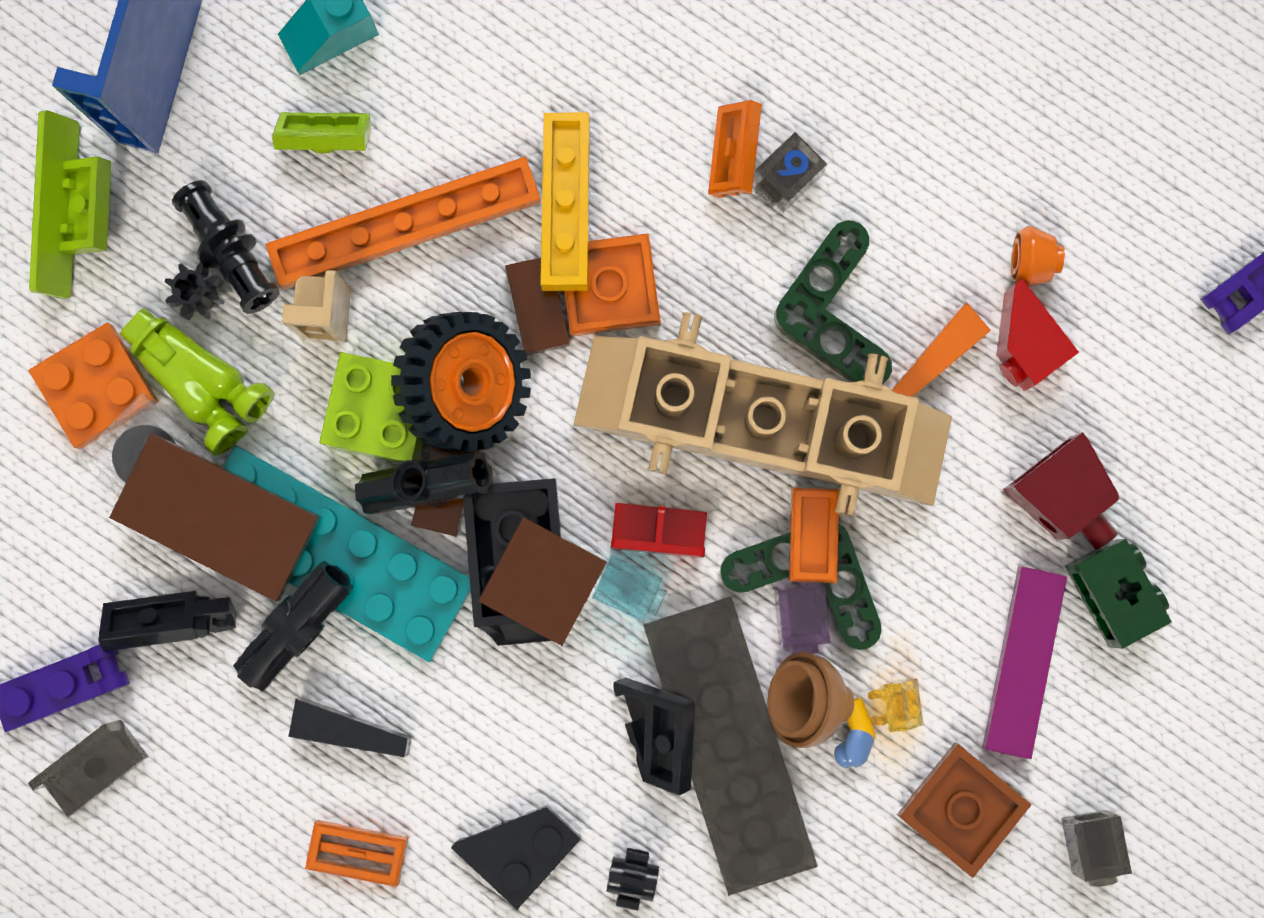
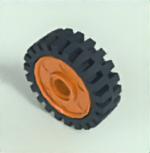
(432, 374)

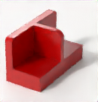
(659, 530)

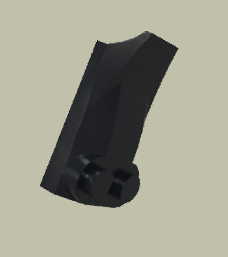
(489, 529)

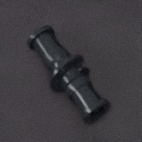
(225, 247)

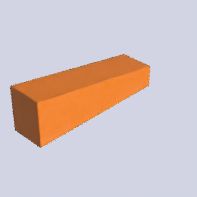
(952, 341)

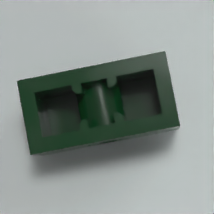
(1099, 578)

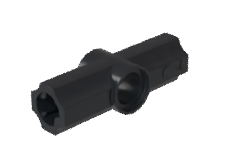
(424, 483)
(293, 626)

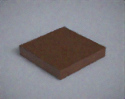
(542, 581)

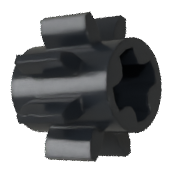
(193, 279)
(632, 879)

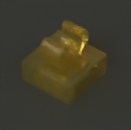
(902, 705)

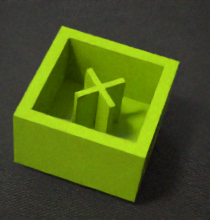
(363, 412)

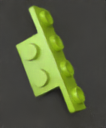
(67, 205)

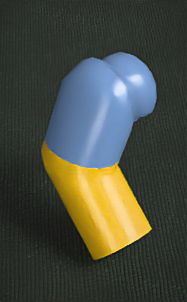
(859, 740)

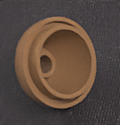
(808, 700)

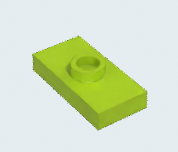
(321, 131)

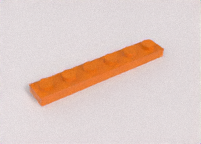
(404, 222)

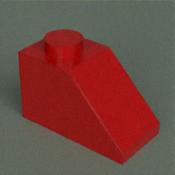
(1029, 339)

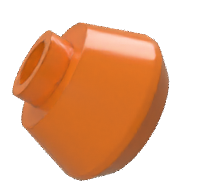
(1036, 256)

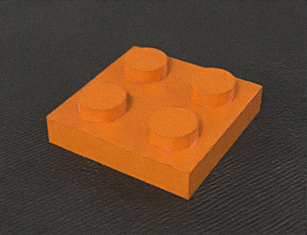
(90, 384)

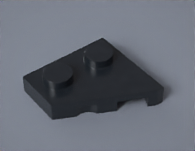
(660, 734)
(519, 852)

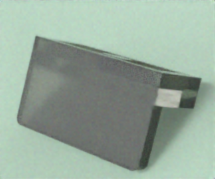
(91, 767)

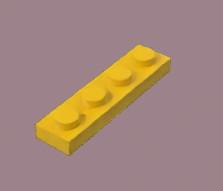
(565, 202)

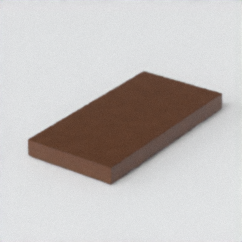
(215, 517)

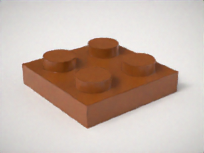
(964, 809)

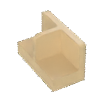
(319, 308)

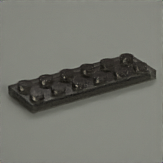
(735, 747)

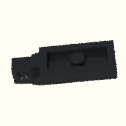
(163, 620)

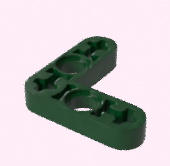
(816, 302)
(841, 622)

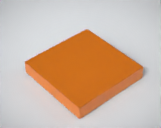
(619, 288)

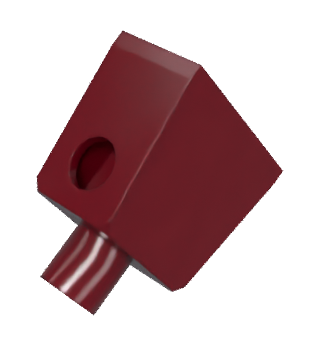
(1068, 492)

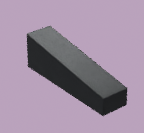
(330, 726)

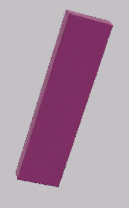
(1024, 662)

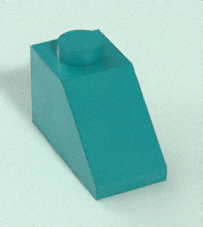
(325, 30)

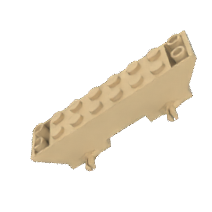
(764, 416)

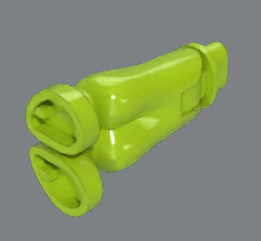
(197, 380)

